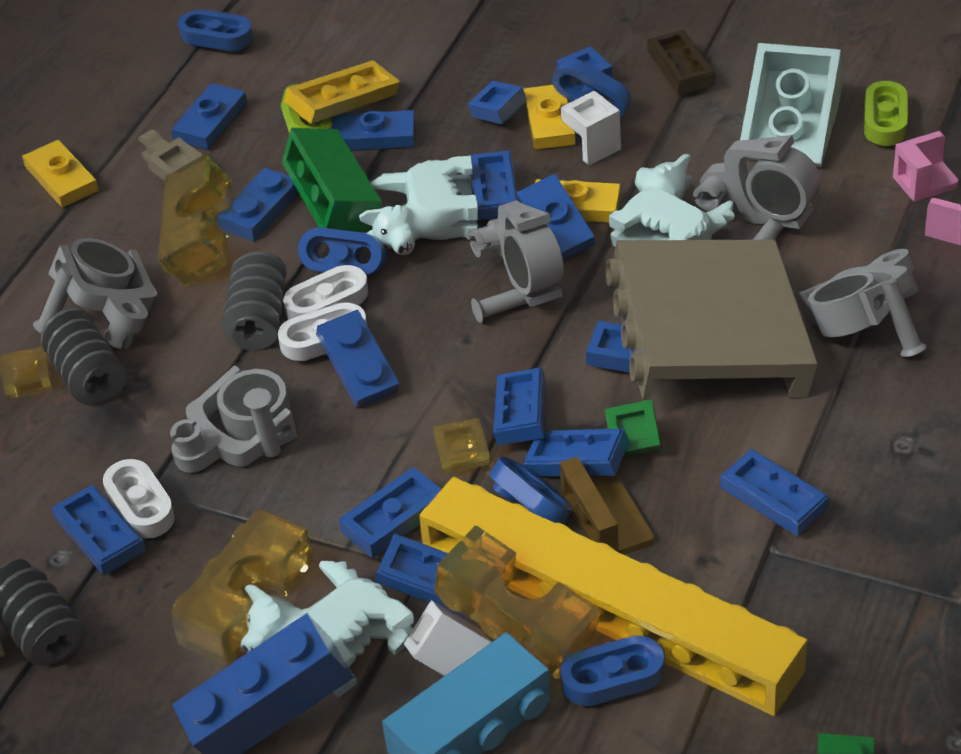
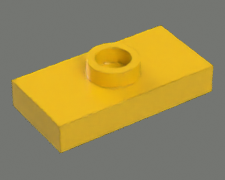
(545, 118)
(60, 173)
(593, 199)

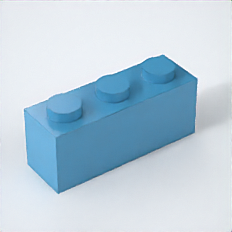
(472, 704)

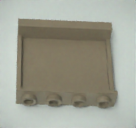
(709, 312)

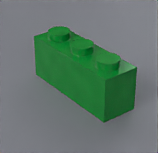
(329, 179)

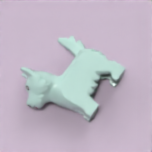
(437, 204)
(662, 213)
(347, 614)

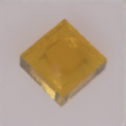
(25, 372)
(461, 445)

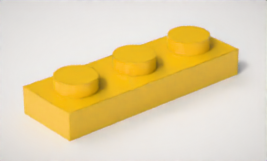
(341, 91)

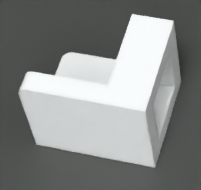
(596, 123)
(444, 639)

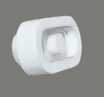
(332, 287)
(298, 334)
(139, 497)

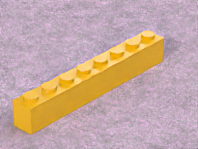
(695, 630)

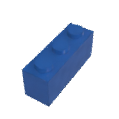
(263, 689)

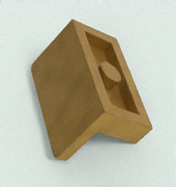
(604, 509)

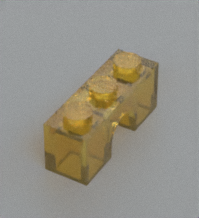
(189, 237)
(475, 582)
(214, 611)

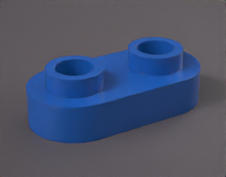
(215, 30)
(577, 78)
(344, 250)
(522, 485)
(610, 670)

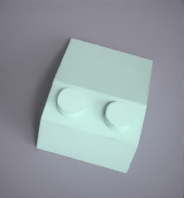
(794, 95)

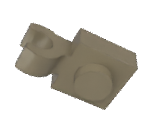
(164, 156)

